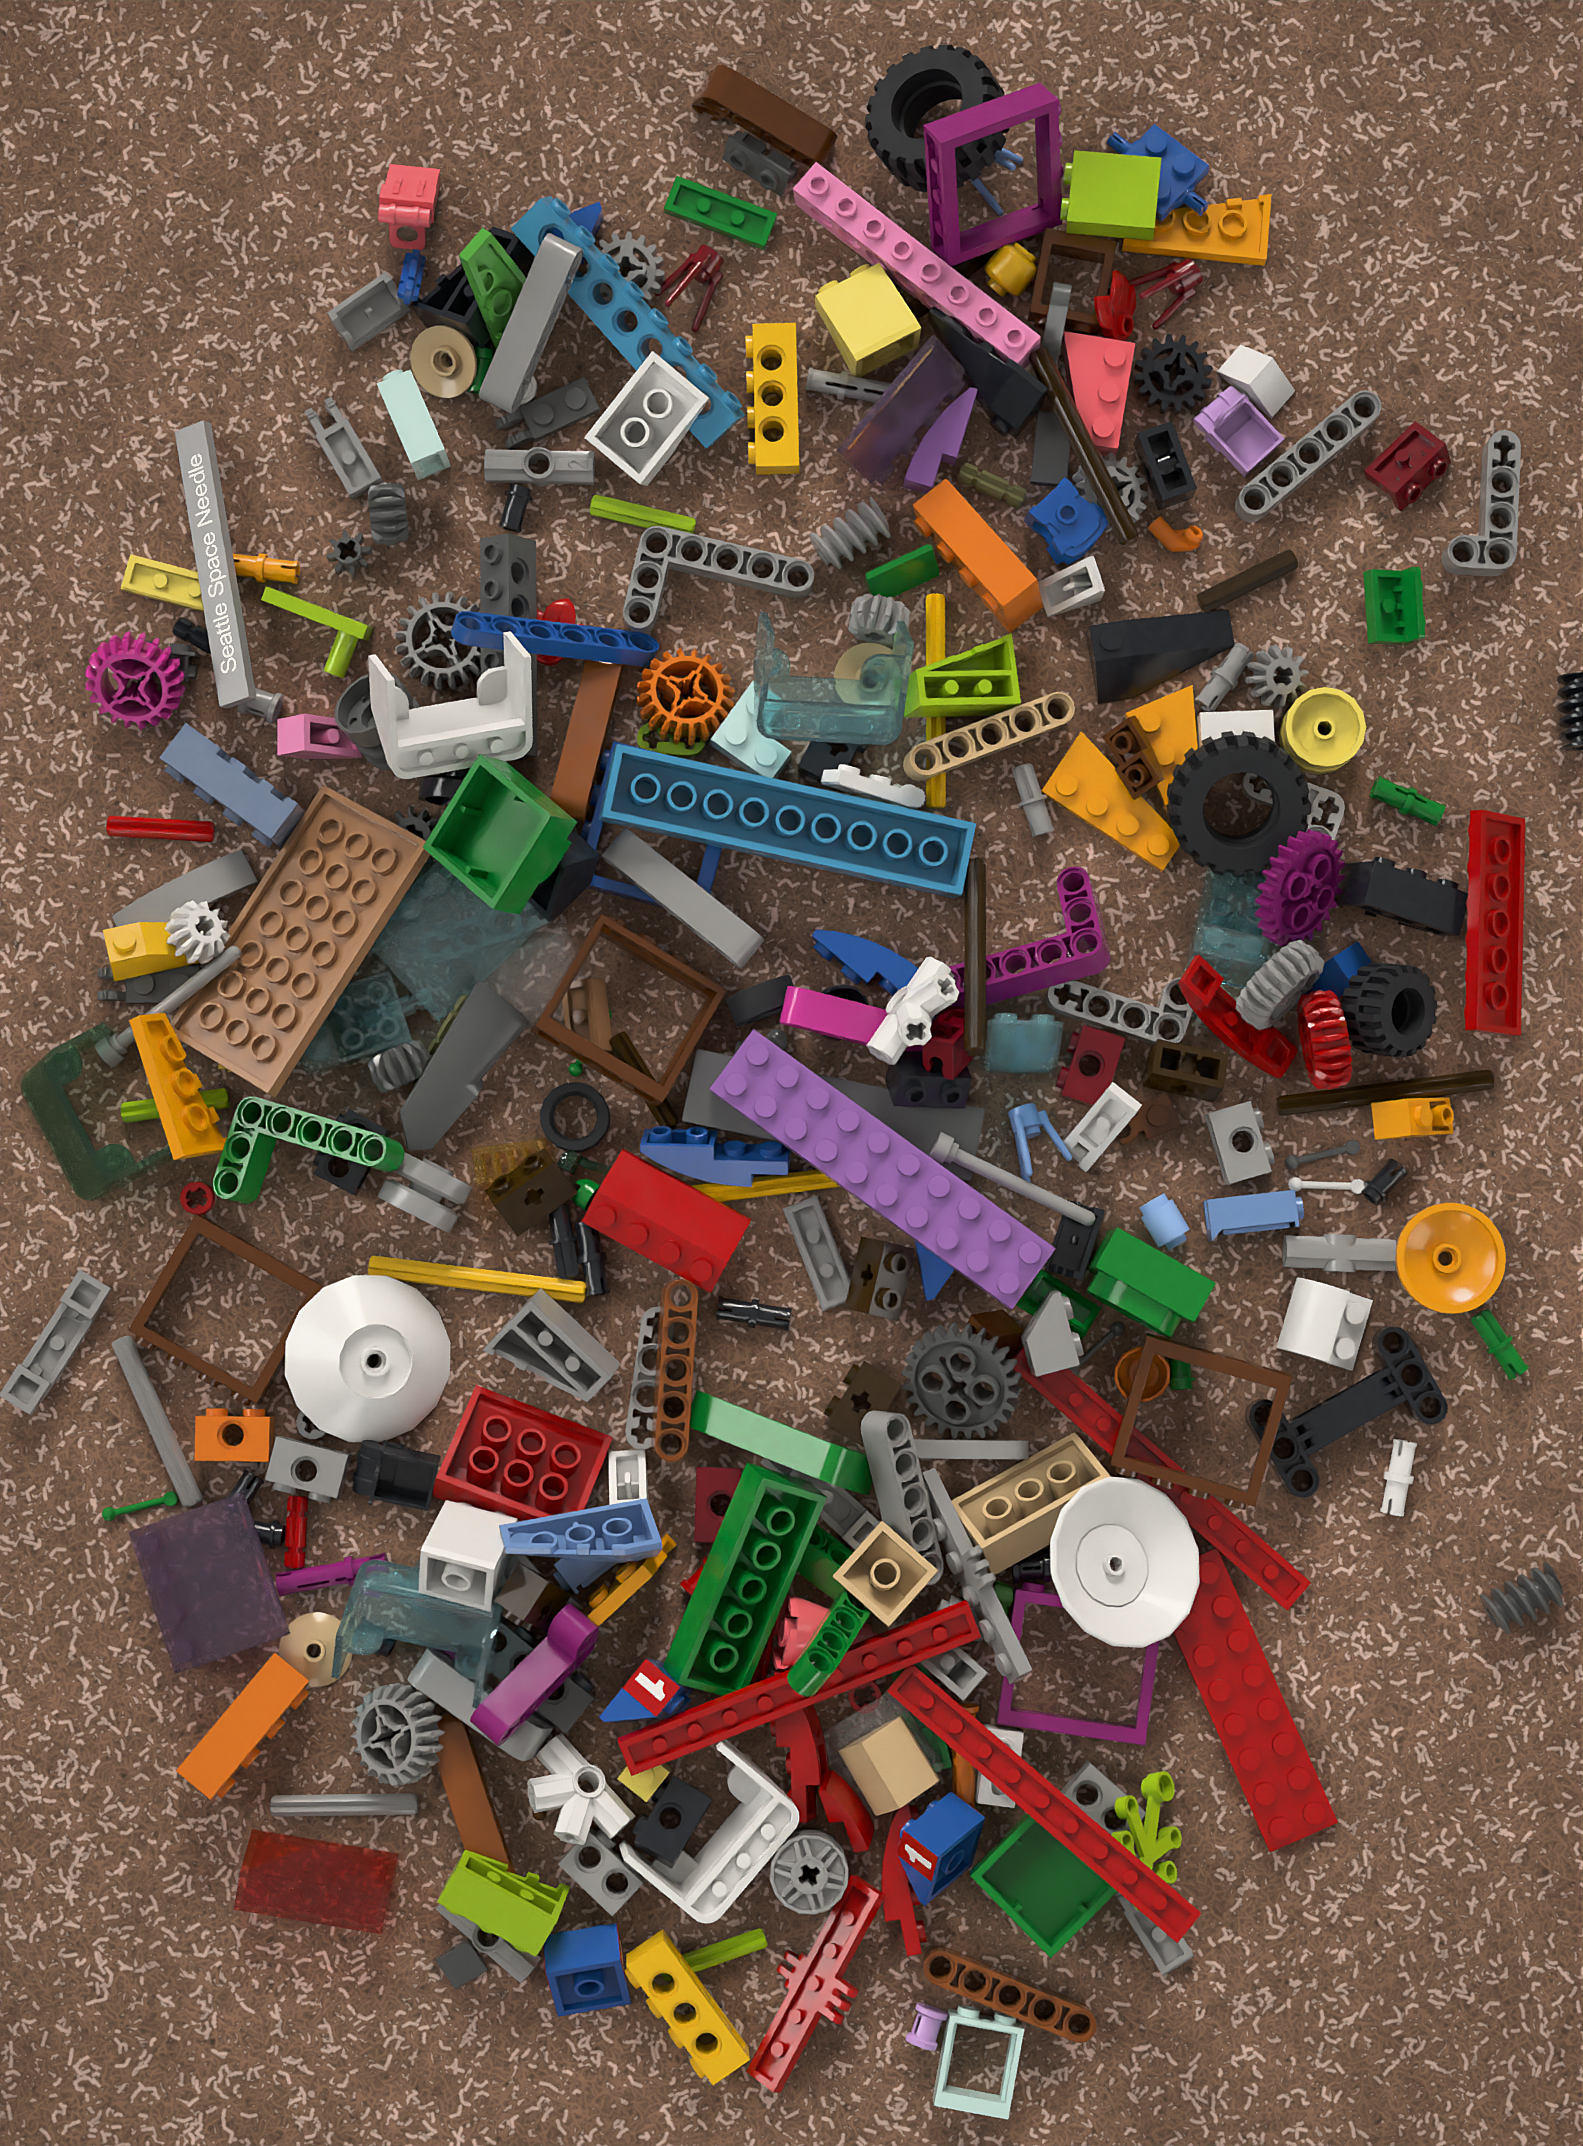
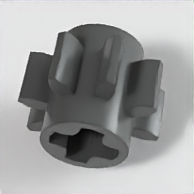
(349, 563)

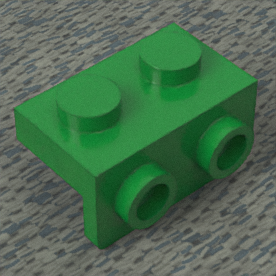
(1394, 606)

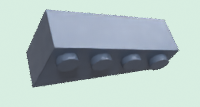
(231, 785)

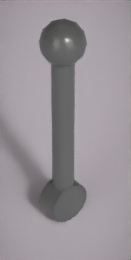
(1351, 1147)
(1117, 1329)

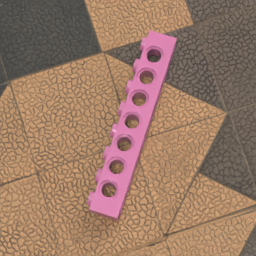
(912, 264)

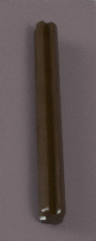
(1083, 446)
(975, 958)
(1383, 1092)

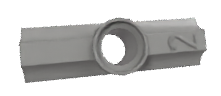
(515, 466)
(1339, 1253)
(515, 1962)

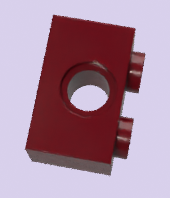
(1105, 1050)
(709, 1483)

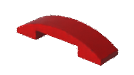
(1217, 1010)

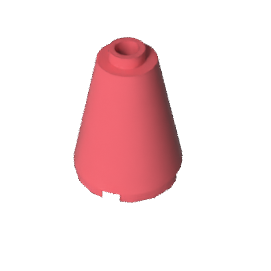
(796, 1626)

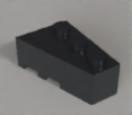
(454, 302)

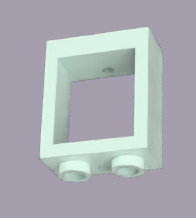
(413, 423)
(972, 2100)

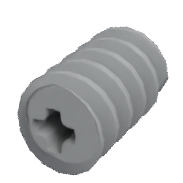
(850, 533)

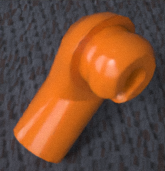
(1176, 540)

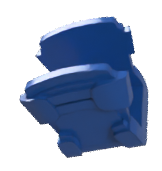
(1067, 523)

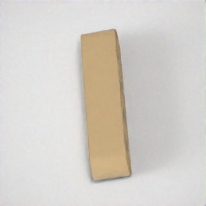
(1001, 724)

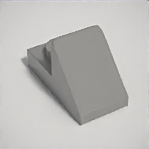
(956, 1671)

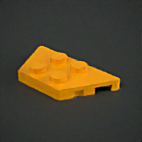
(628, 1580)

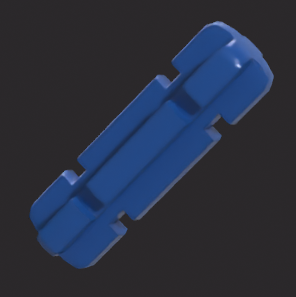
(411, 276)

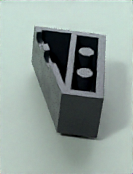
(1403, 896)

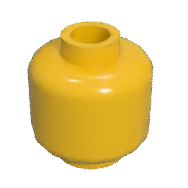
(1010, 270)

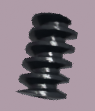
(1573, 708)

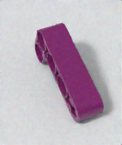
(532, 1682)

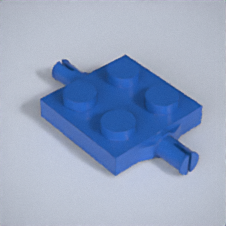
(1178, 173)

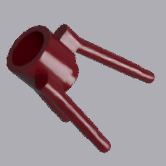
(700, 266)
(1178, 277)

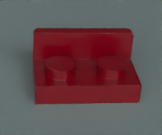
(1409, 465)

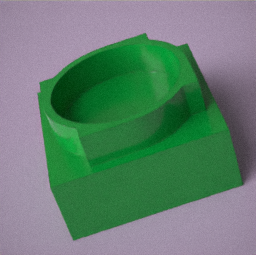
(500, 835)
(1146, 1283)
(1041, 1884)

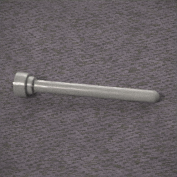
(113, 1048)
(948, 1151)

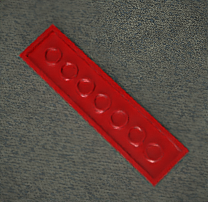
(1250, 1712)

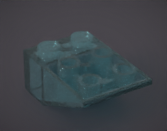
(1227, 927)
(359, 1026)
(1022, 1045)

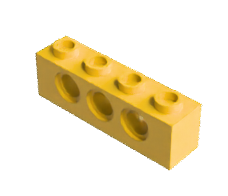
(774, 341)
(661, 1956)

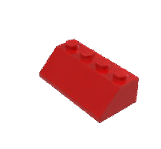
(666, 1220)

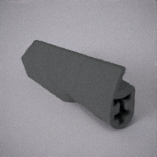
(455, 1072)

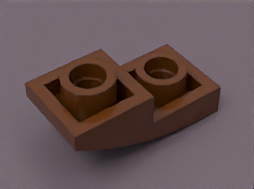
(1135, 755)

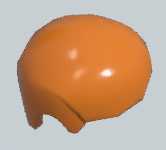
(1157, 1378)

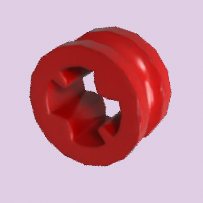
(195, 1187)
(851, 1697)

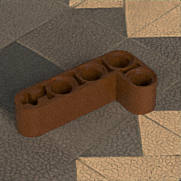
(764, 115)

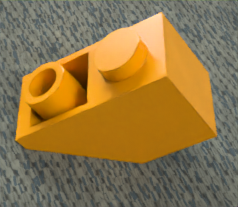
(1412, 1118)

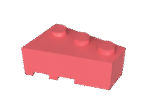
(1098, 384)

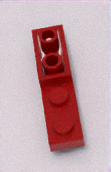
(806, 1758)
(894, 1884)

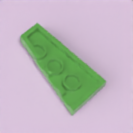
(493, 280)

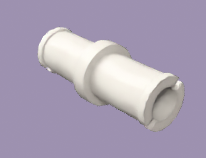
(1398, 1477)

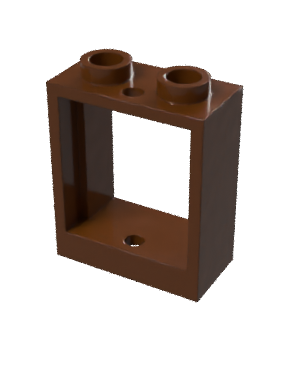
(1076, 247)

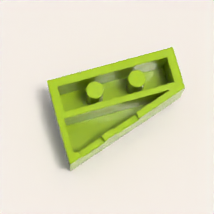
(966, 684)
(503, 1902)

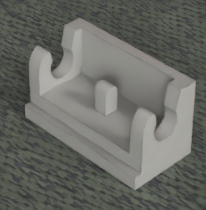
(368, 312)

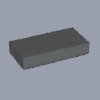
(1050, 451)

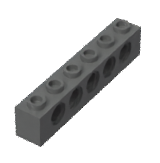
(509, 590)
(561, 1710)

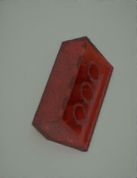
(316, 1881)

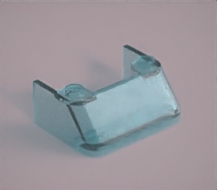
(831, 707)
(389, 1606)

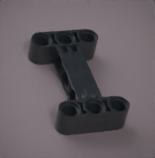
(1351, 1409)

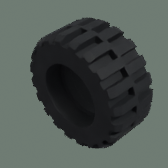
(911, 92)
(1207, 766)

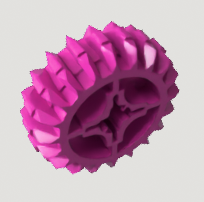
(150, 703)

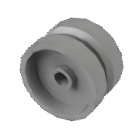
(425, 1192)

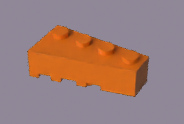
(243, 1727)

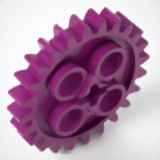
(1300, 888)

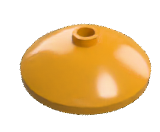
(1474, 1254)

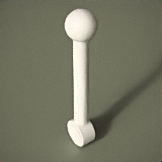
(1355, 1186)

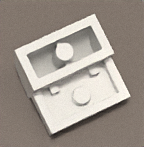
(1324, 1323)

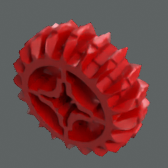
(1324, 1039)

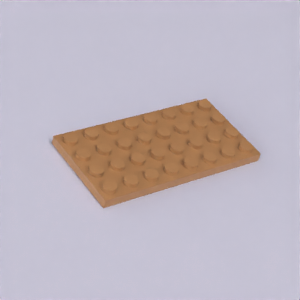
(301, 939)

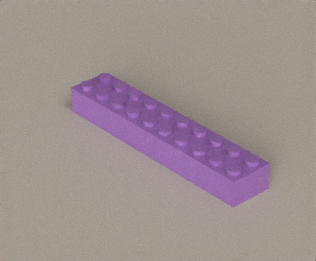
(882, 1169)

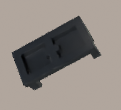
(1074, 1245)

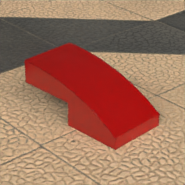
(844, 1805)

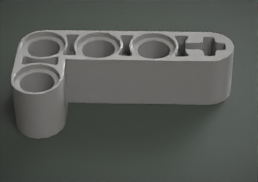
(1492, 503)
(1116, 1007)
(443, 1684)

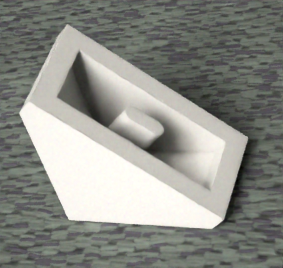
(1258, 379)
(1072, 587)
(627, 1476)

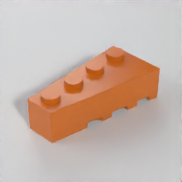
(978, 555)

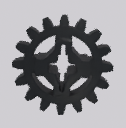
(1159, 372)

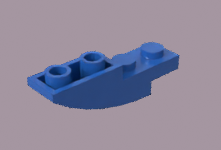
(865, 960)
(700, 1156)

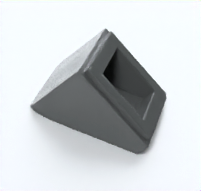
(461, 1963)

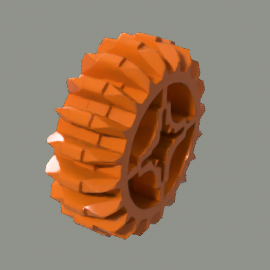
(662, 679)

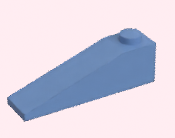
(596, 1534)

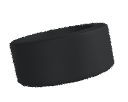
(759, 1000)
(547, 1117)

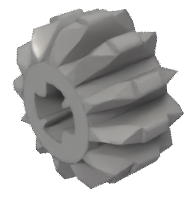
(876, 618)
(1264, 671)

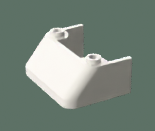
(456, 732)
(736, 1851)

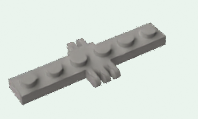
(975, 1581)

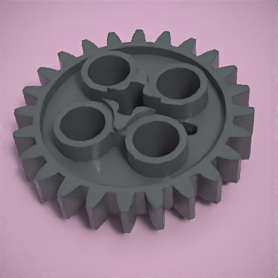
(986, 1365)

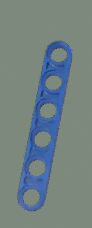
(556, 638)

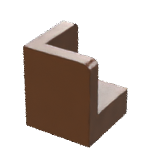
(998, 1324)

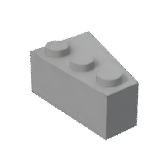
(555, 1347)

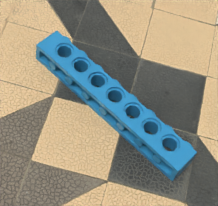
(610, 316)

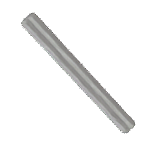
(157, 1421)

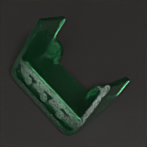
(87, 1170)

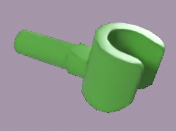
(1005, 1595)

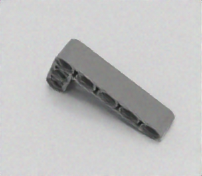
(706, 567)

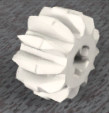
(197, 932)

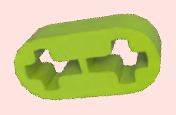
(669, 748)

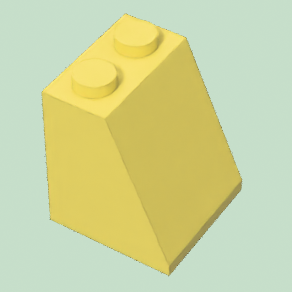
(868, 319)

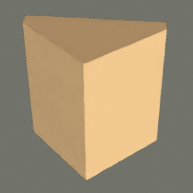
(885, 1574)
(889, 1766)

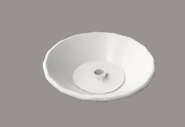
(330, 1355)
(1151, 1556)

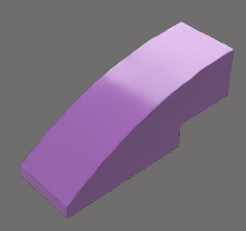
(940, 443)

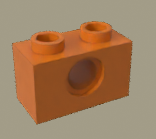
(212, 1442)

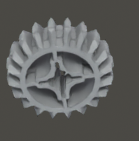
(428, 649)
(1279, 984)
(406, 1715)

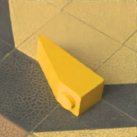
(141, 950)

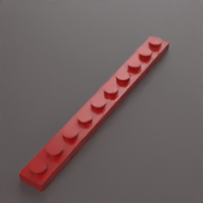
(1205, 1516)
(776, 1698)
(1044, 1803)

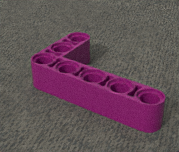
(1037, 955)

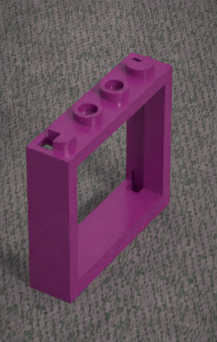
(974, 123)
(1065, 1724)

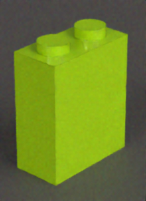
(1111, 195)

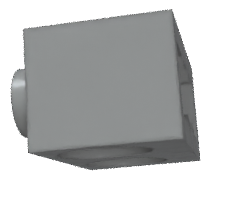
(1104, 1798)
(594, 1877)

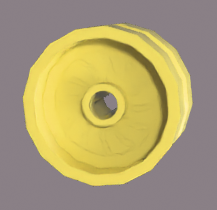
(1343, 725)

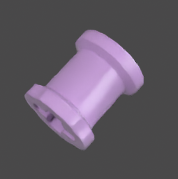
(926, 2026)

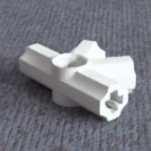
(913, 1010)
(576, 1806)

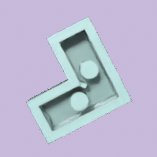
(745, 745)

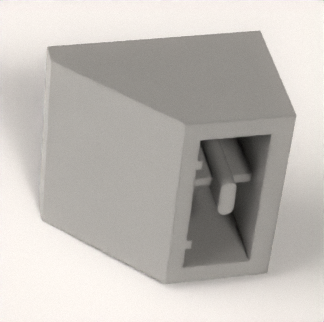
(1048, 1337)

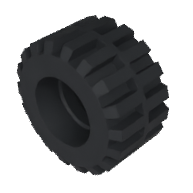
(1389, 1009)

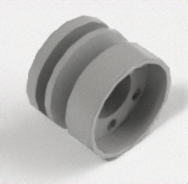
(816, 1849)

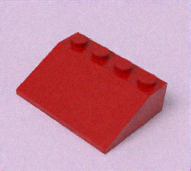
(520, 1459)

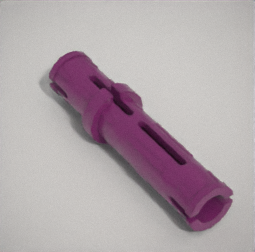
(322, 1575)

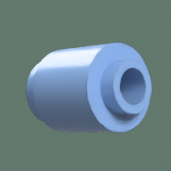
(1164, 1222)

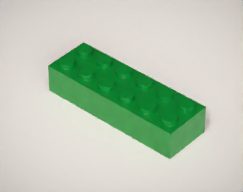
(744, 1581)

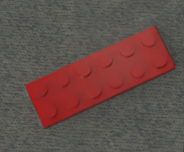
(1495, 923)

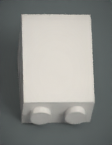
(464, 1556)

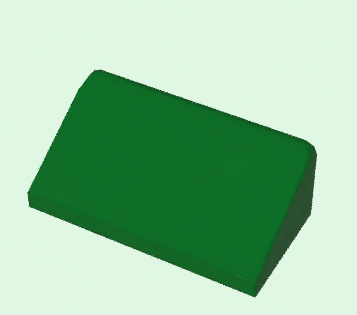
(903, 573)
(1083, 1309)

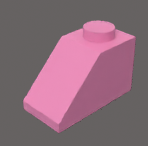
(313, 738)

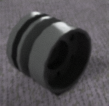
(357, 722)

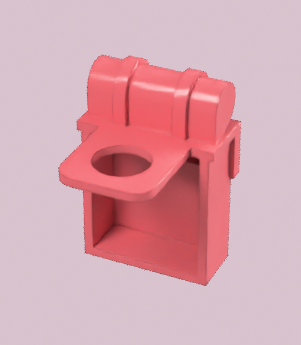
(409, 201)

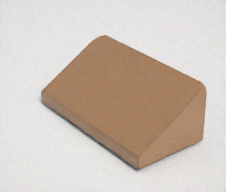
(588, 1011)

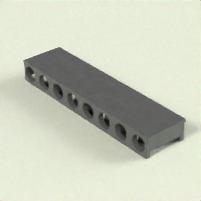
(915, 1124)

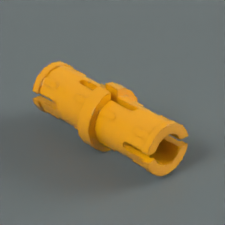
(266, 568)

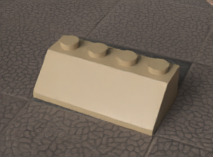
(1020, 1507)

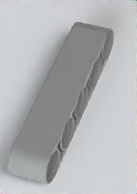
(531, 323)
(1318, 443)
(683, 898)
(900, 1483)

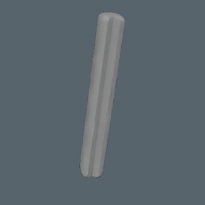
(344, 1804)

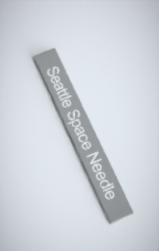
(215, 565)

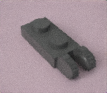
(550, 413)
(147, 988)

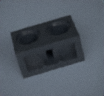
(357, 1173)

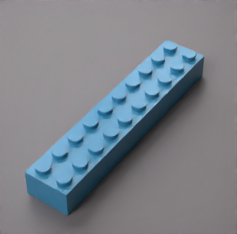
(787, 821)

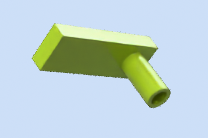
(348, 629)

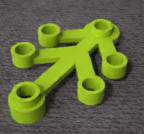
(1155, 1788)

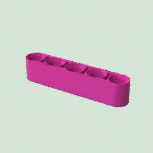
(832, 1016)

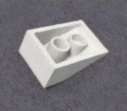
(647, 419)

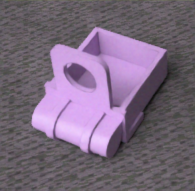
(1238, 430)

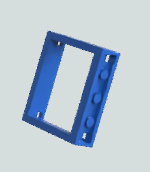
(592, 832)

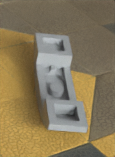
(206, 883)
(56, 1343)
(840, 1509)

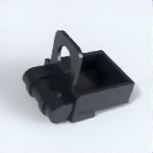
(395, 1474)

